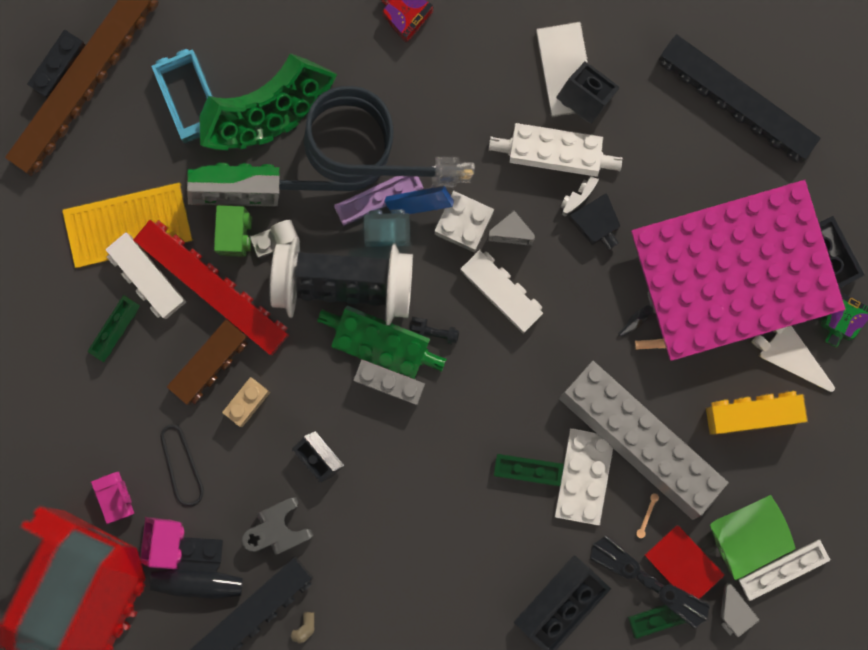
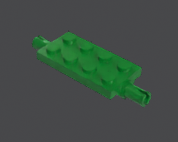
(380, 343)

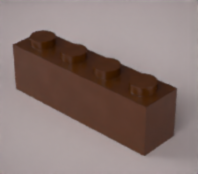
(208, 362)

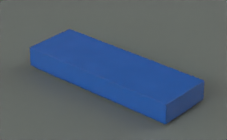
(420, 200)

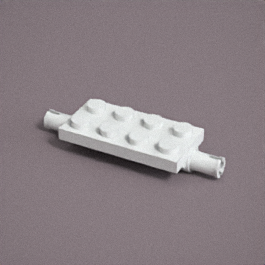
(556, 150)

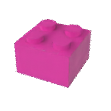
(161, 542)

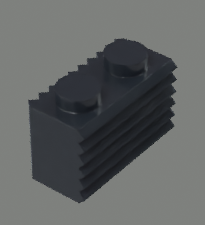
(317, 457)

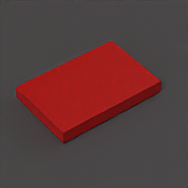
(684, 563)

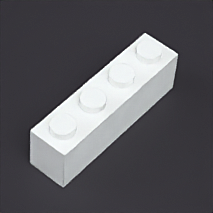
(145, 275)
(501, 291)

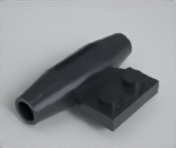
(197, 572)

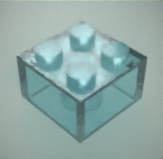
(387, 229)

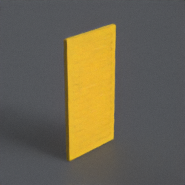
(99, 224)

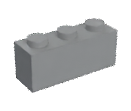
(389, 382)

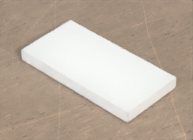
(561, 55)

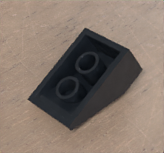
(841, 256)

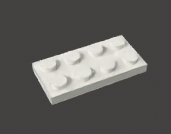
(584, 477)

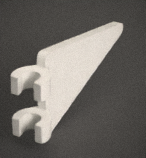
(791, 354)

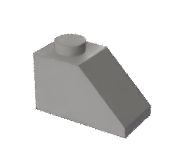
(735, 612)

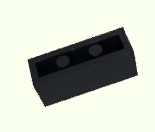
(56, 63)

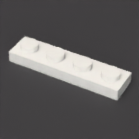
(784, 570)

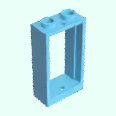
(164, 65)

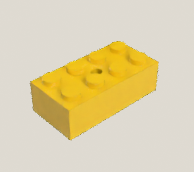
(756, 414)

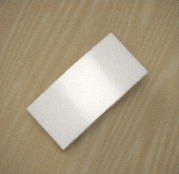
(575, 200)

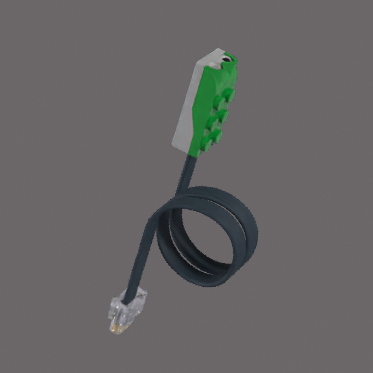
(261, 185)

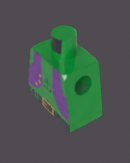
(845, 323)

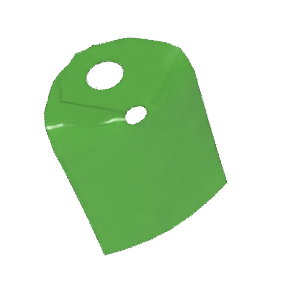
(752, 537)

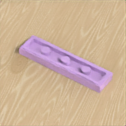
(374, 198)

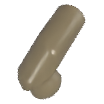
(306, 630)

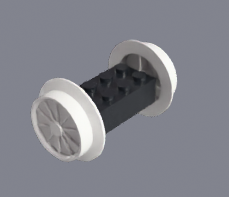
(341, 279)

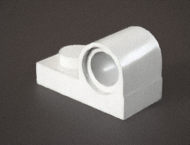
(278, 234)

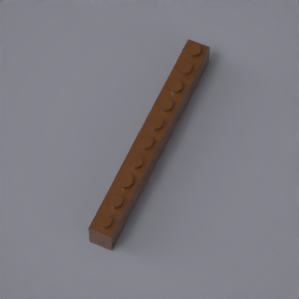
(79, 84)

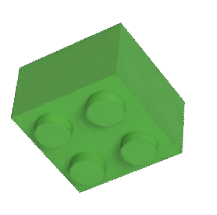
(232, 231)

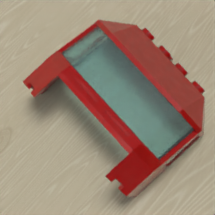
(74, 588)

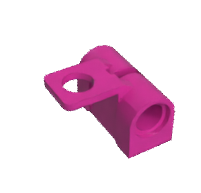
(113, 497)

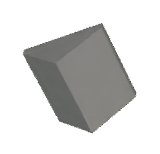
(512, 231)

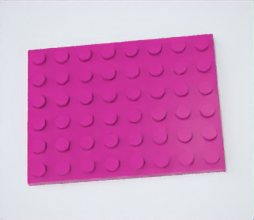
(737, 270)

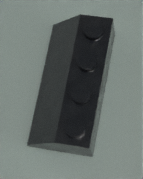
(562, 605)

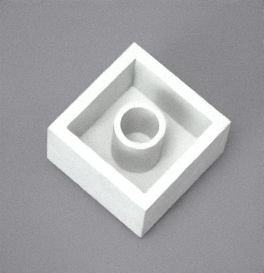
(464, 222)

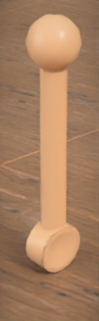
(640, 532)

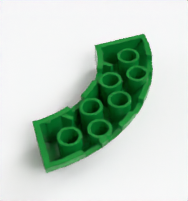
(266, 111)

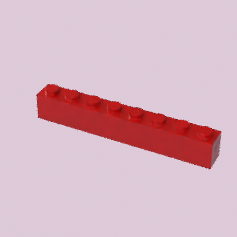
(211, 287)

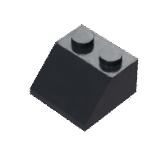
(587, 92)

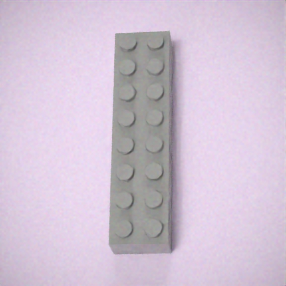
(643, 440)

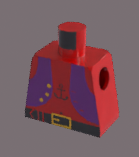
(406, 15)

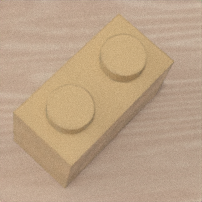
(246, 402)

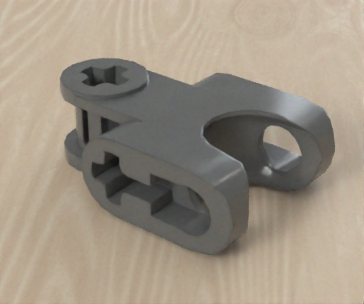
(274, 531)

